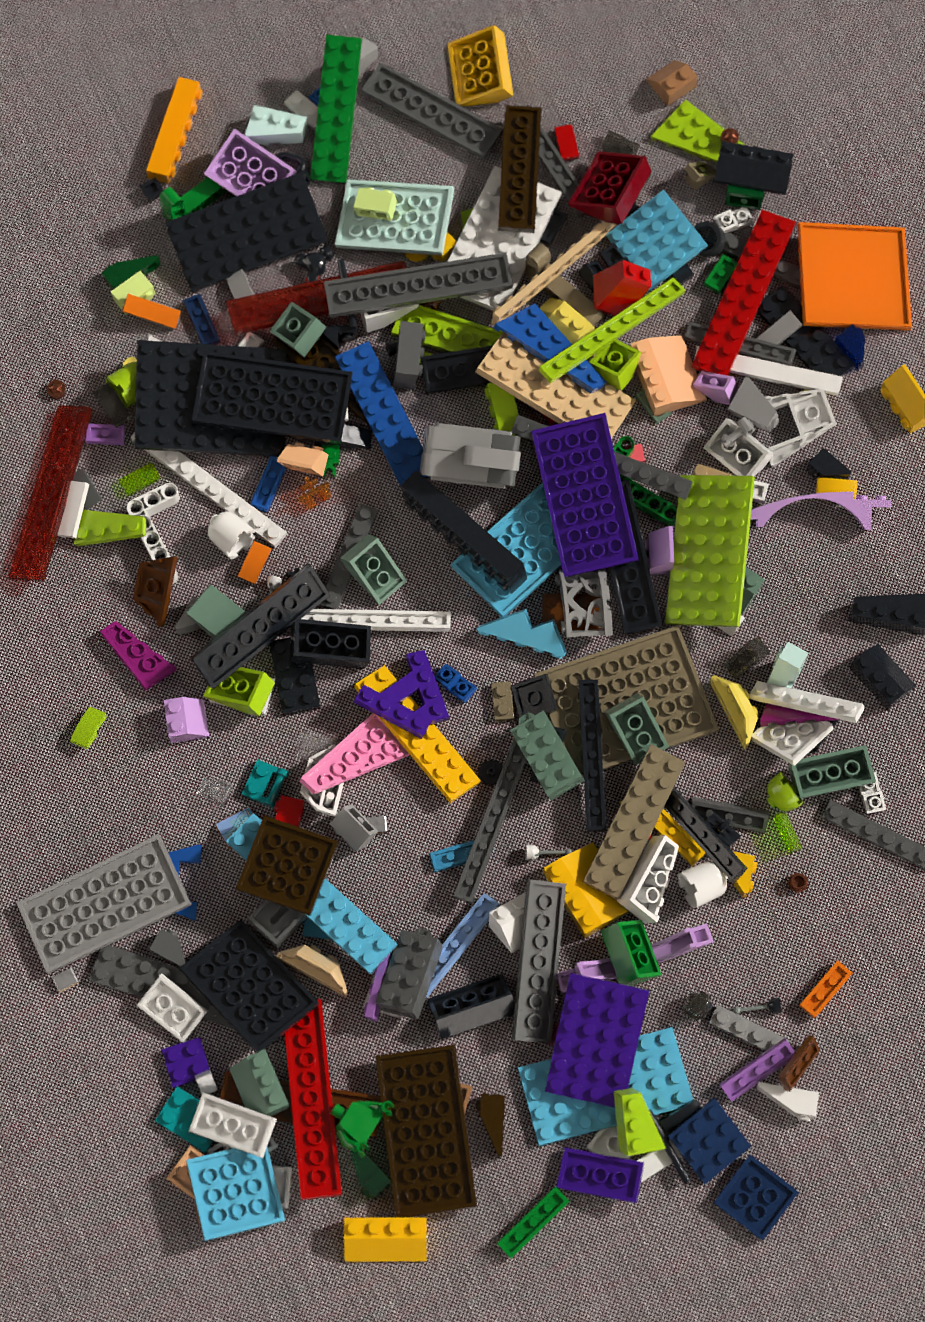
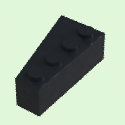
(891, 612)

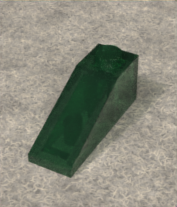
(369, 1176)

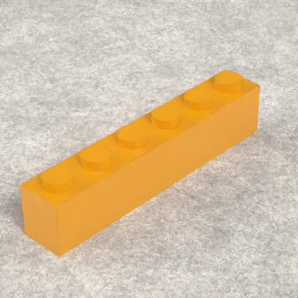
(174, 129)

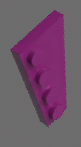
(137, 656)

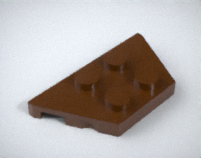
(154, 587)

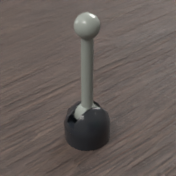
(773, 1006)

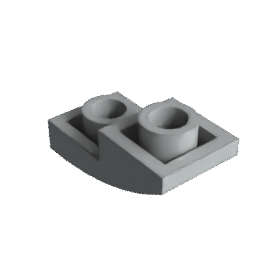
(239, 285)

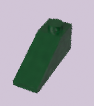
(121, 271)

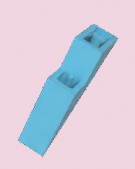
(519, 629)

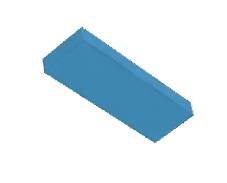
(450, 856)

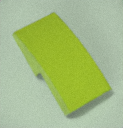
(87, 727)

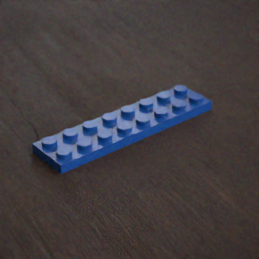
(382, 411)

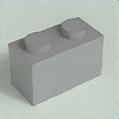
(353, 827)

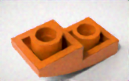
(254, 562)

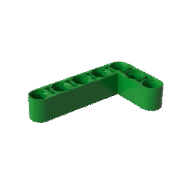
(195, 199)
(648, 496)

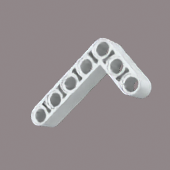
(148, 510)

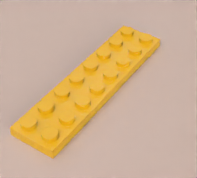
(431, 752)

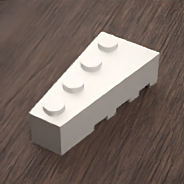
(649, 879)

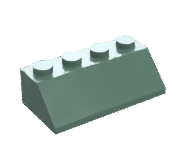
(832, 772)

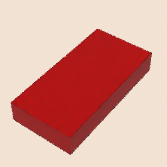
(566, 142)

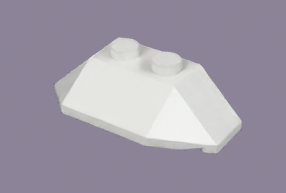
(327, 800)

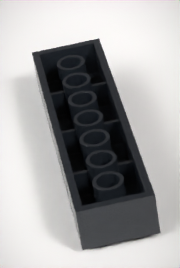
(463, 532)

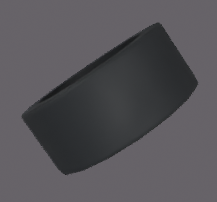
(717, 248)

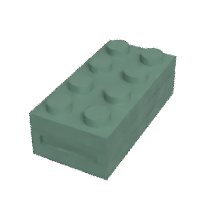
(546, 754)

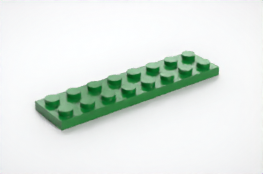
(336, 109)

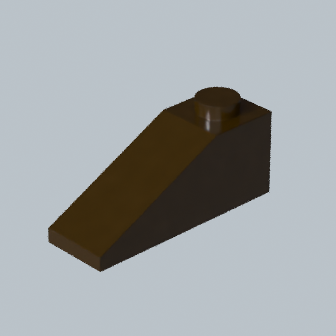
(492, 1117)

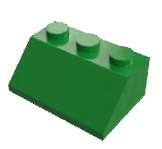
(630, 952)

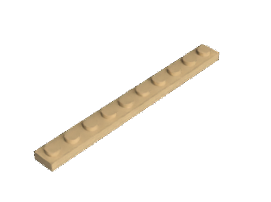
(552, 271)

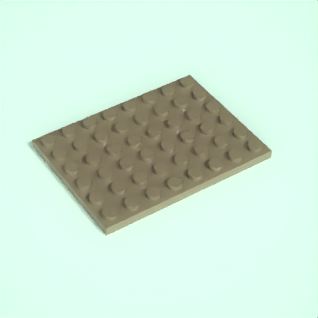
(650, 666)

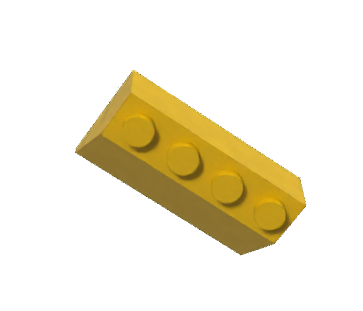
(385, 1239)

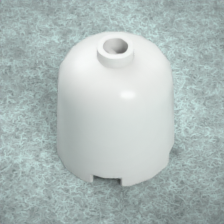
(230, 533)
(702, 883)

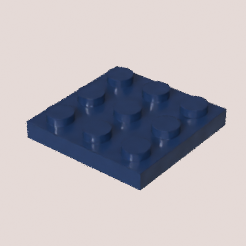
(709, 1141)
(756, 1197)

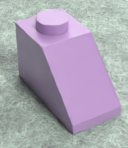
(717, 387)

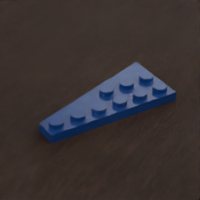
(546, 341)

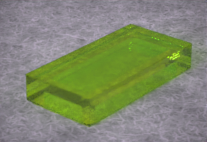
(139, 479)

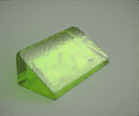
(787, 832)

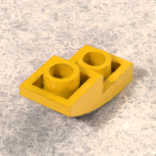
(836, 485)

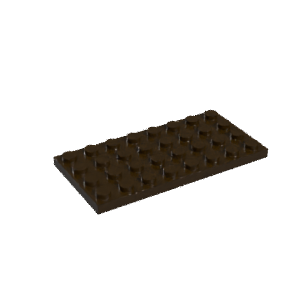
(426, 1131)

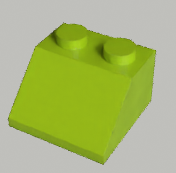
(616, 363)

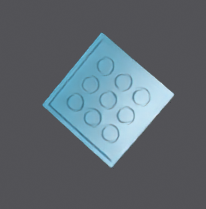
(657, 238)
(234, 1192)

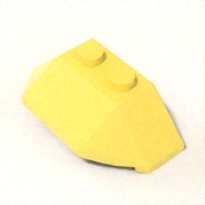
(567, 319)
(736, 707)

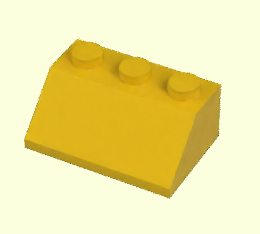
(905, 398)

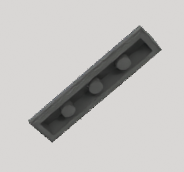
(741, 816)

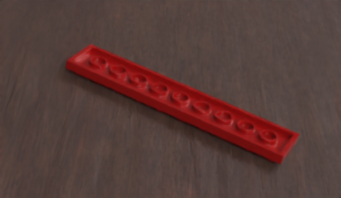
(744, 294)
(312, 1108)

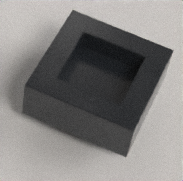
(151, 189)

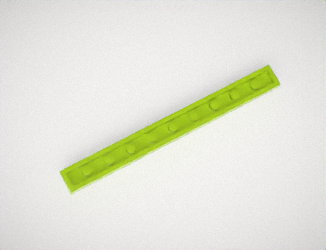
(611, 330)

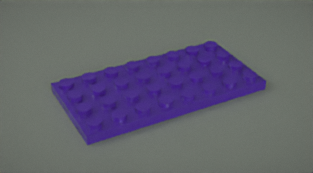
(585, 495)

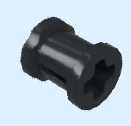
(391, 347)

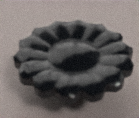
(489, 772)

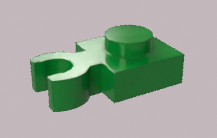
(333, 458)

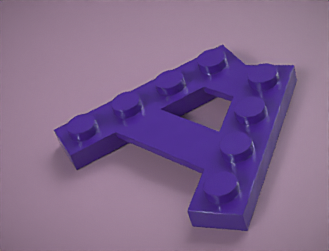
(387, 703)

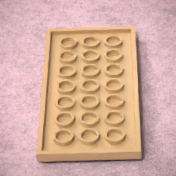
(562, 400)

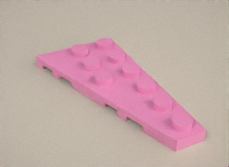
(360, 752)

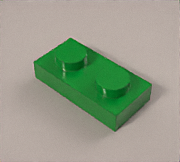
(720, 274)

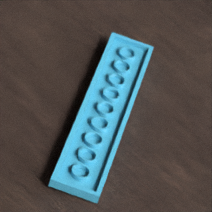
(332, 912)

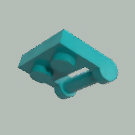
(259, 781)

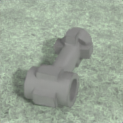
(745, 426)

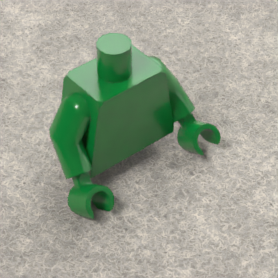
(358, 1123)

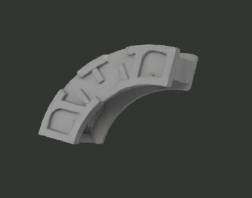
(575, 584)

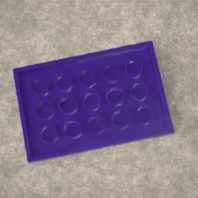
(596, 1039)

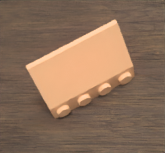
(667, 374)

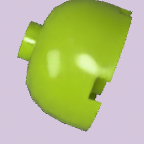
(782, 794)

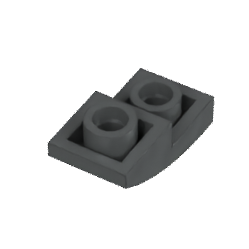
(92, 496)

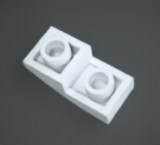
(734, 220)
(872, 797)

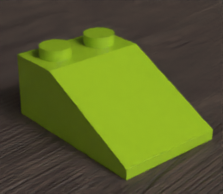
(243, 691)

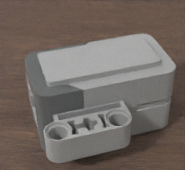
(470, 455)

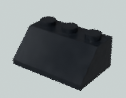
(882, 676)

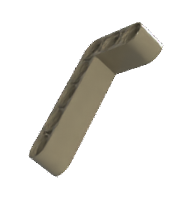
(559, 288)

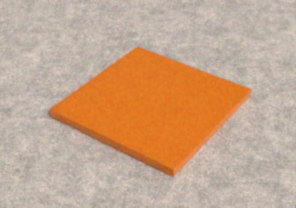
(854, 276)

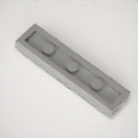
(744, 1029)

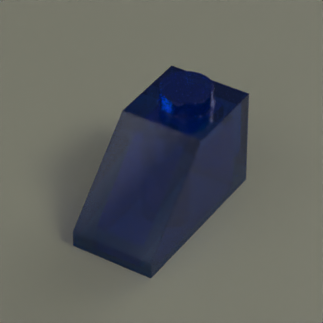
(852, 343)

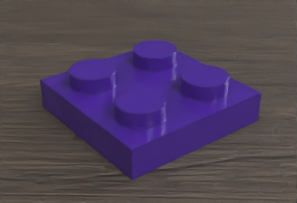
(185, 1062)

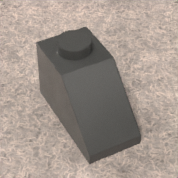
(168, 947)

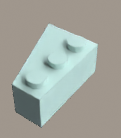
(275, 126)
(787, 665)

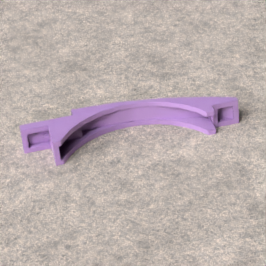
(860, 507)
(664, 950)

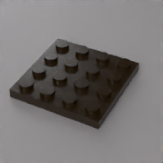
(287, 865)

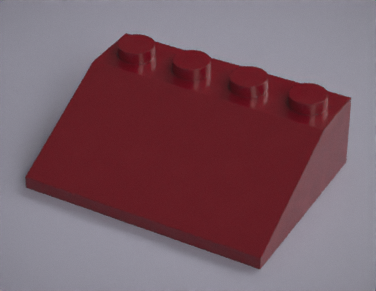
(611, 186)

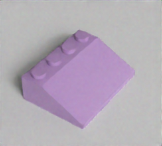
(245, 165)

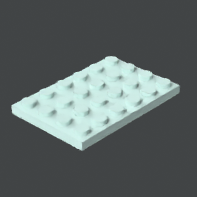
(417, 222)

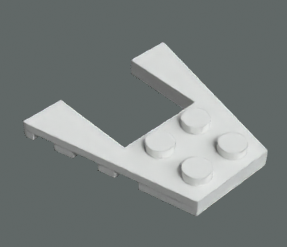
(811, 416)

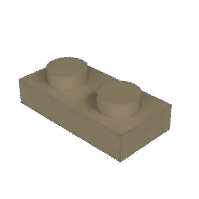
(502, 701)

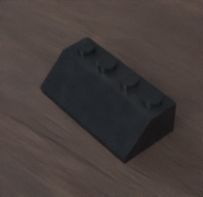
(753, 168)
(472, 1006)

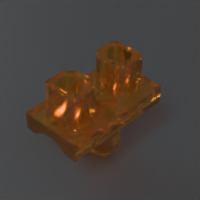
(322, 490)

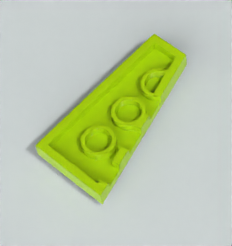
(107, 527)

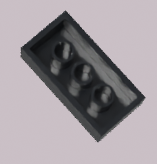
(330, 643)

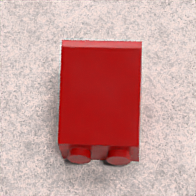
(620, 287)

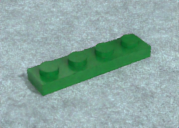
(533, 1222)

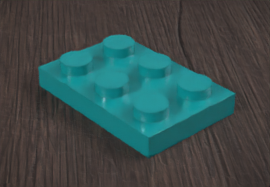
(178, 1116)

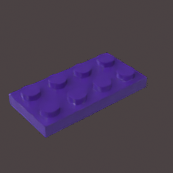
(600, 1175)

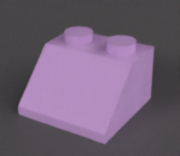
(660, 551)
(186, 719)

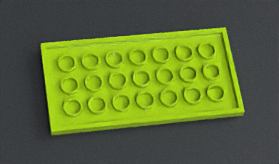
(710, 552)

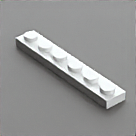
(807, 701)

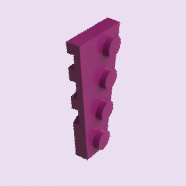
(781, 715)

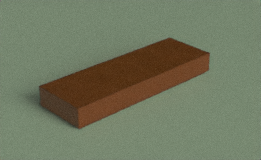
(799, 1063)

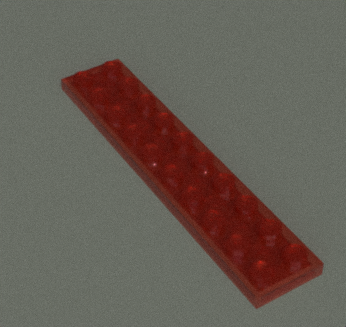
(265, 308)
(50, 493)

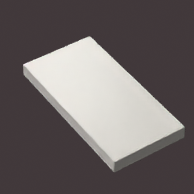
(232, 1125)

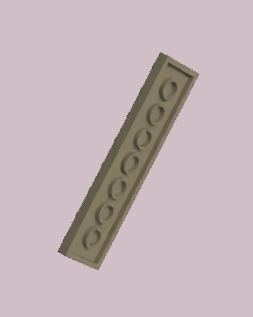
(634, 822)

